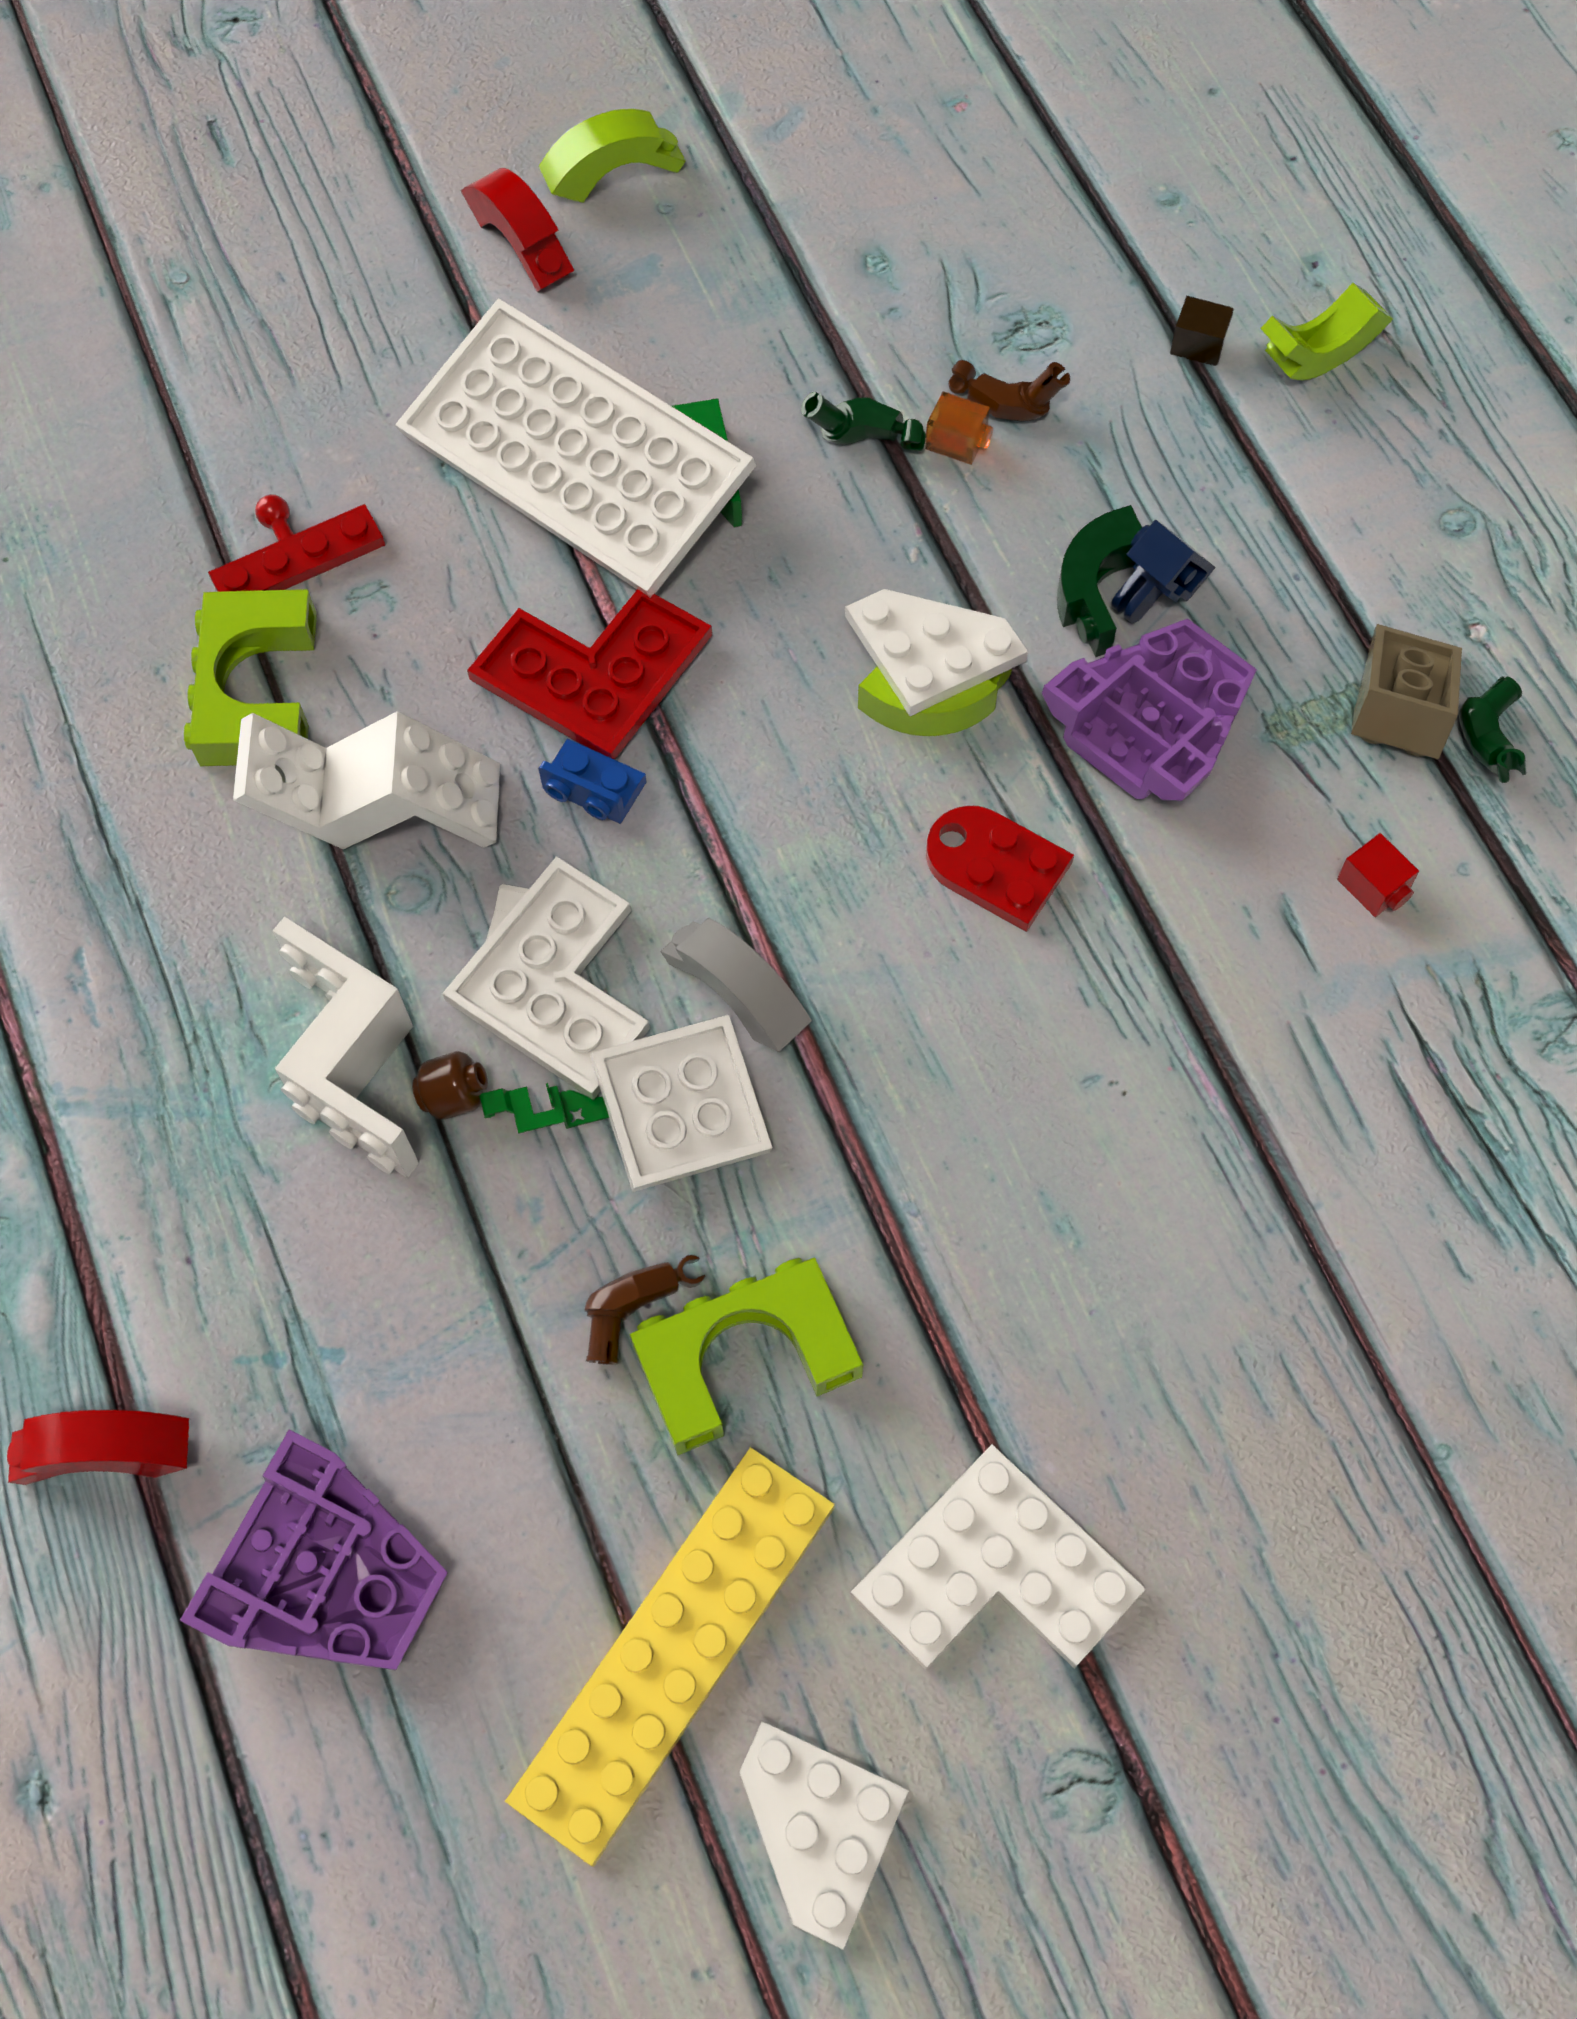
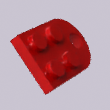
(998, 863)

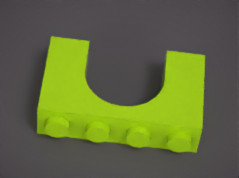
(229, 631)
(790, 1301)

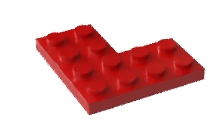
(596, 691)

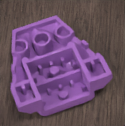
(1152, 710)
(318, 1568)

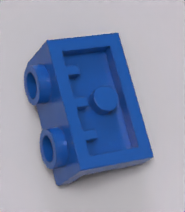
(592, 781)

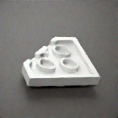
(931, 646)
(820, 1828)

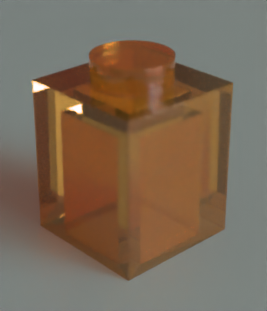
(958, 428)

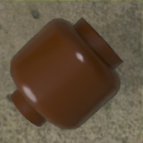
(449, 1085)

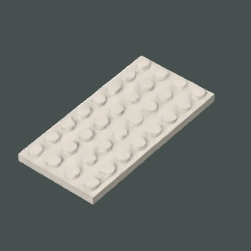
(576, 447)

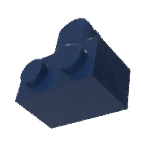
(1161, 566)

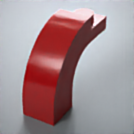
(522, 218)
(98, 1442)

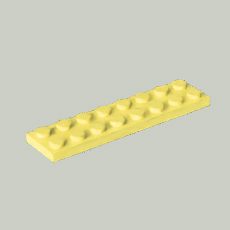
(669, 1657)

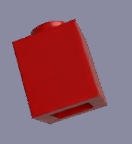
(1379, 876)

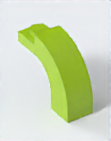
(604, 144)
(1329, 338)
(943, 718)

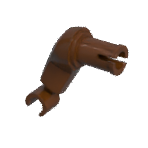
(1009, 401)
(623, 1297)

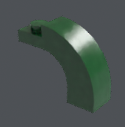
(1091, 557)

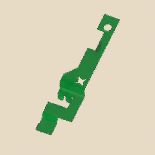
(519, 1103)

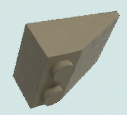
(1408, 692)

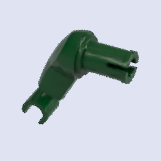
(862, 419)
(1482, 730)

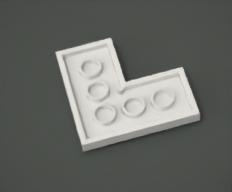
(529, 981)
(1002, 1539)

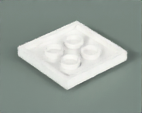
(681, 1103)

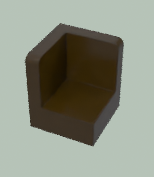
(1201, 330)

